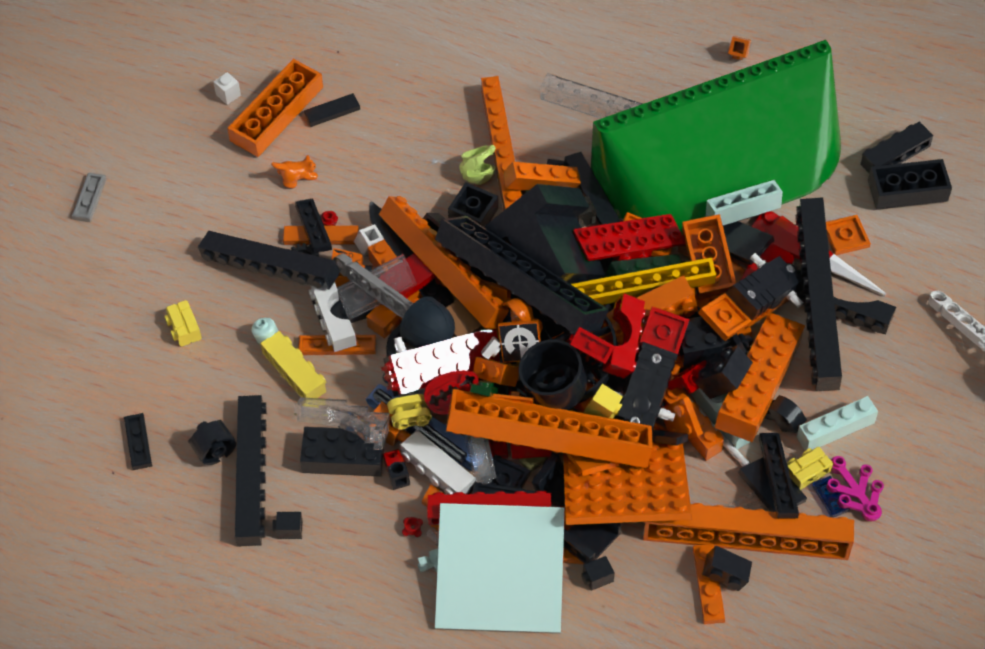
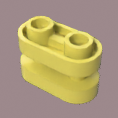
(409, 411)

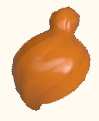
(521, 311)

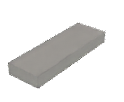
(89, 197)

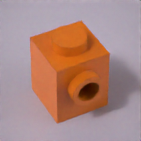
(739, 47)

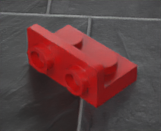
(687, 378)

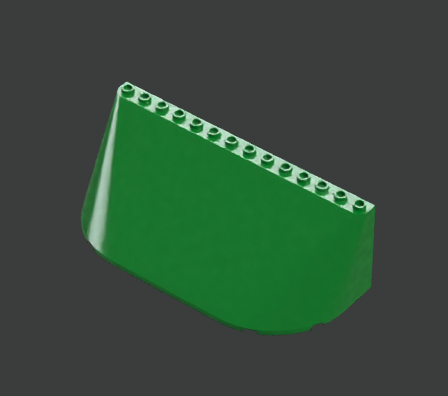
(722, 138)

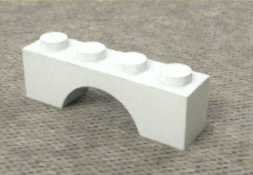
(339, 331)

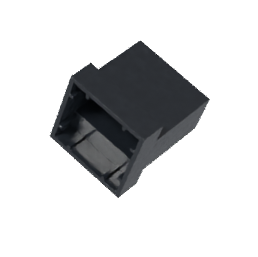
(543, 229)

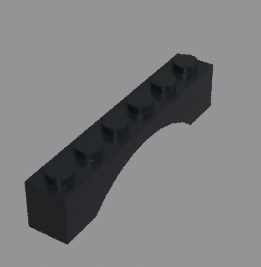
(872, 315)

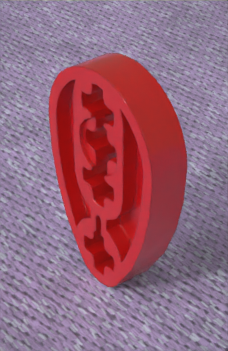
(442, 382)

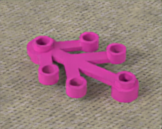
(856, 490)

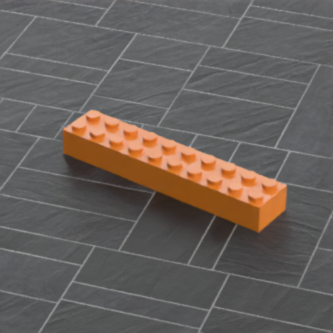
(549, 428)
(757, 531)

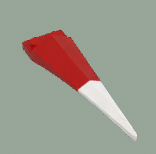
(786, 238)

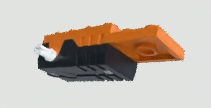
(753, 297)

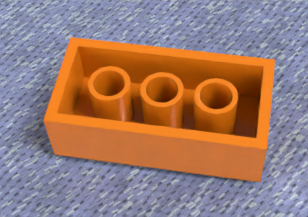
(705, 240)

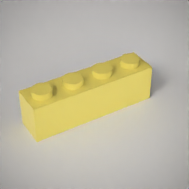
(293, 366)

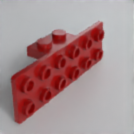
(629, 238)

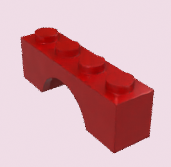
(628, 314)

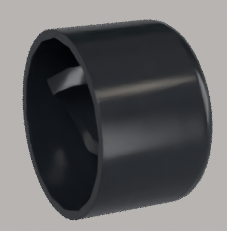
(551, 359)

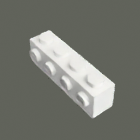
(436, 464)

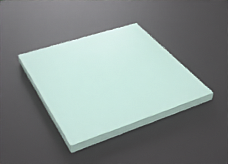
(500, 568)

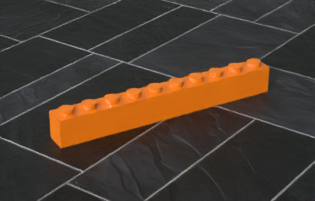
(499, 135)
(444, 263)

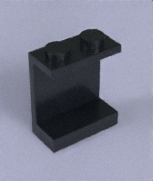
(590, 540)

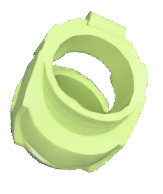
(473, 166)

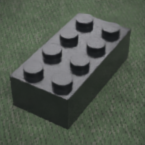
(909, 184)
(338, 453)

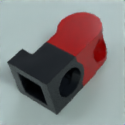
(396, 469)

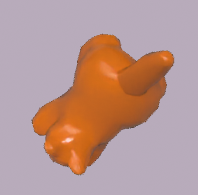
(293, 171)

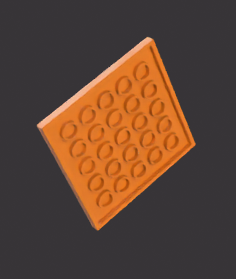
(629, 491)

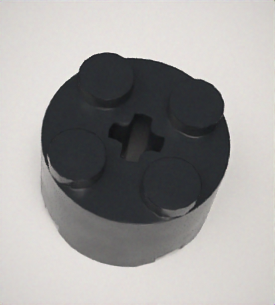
(212, 442)

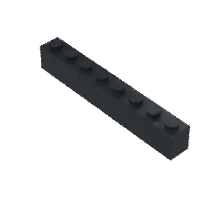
(269, 260)
(250, 472)

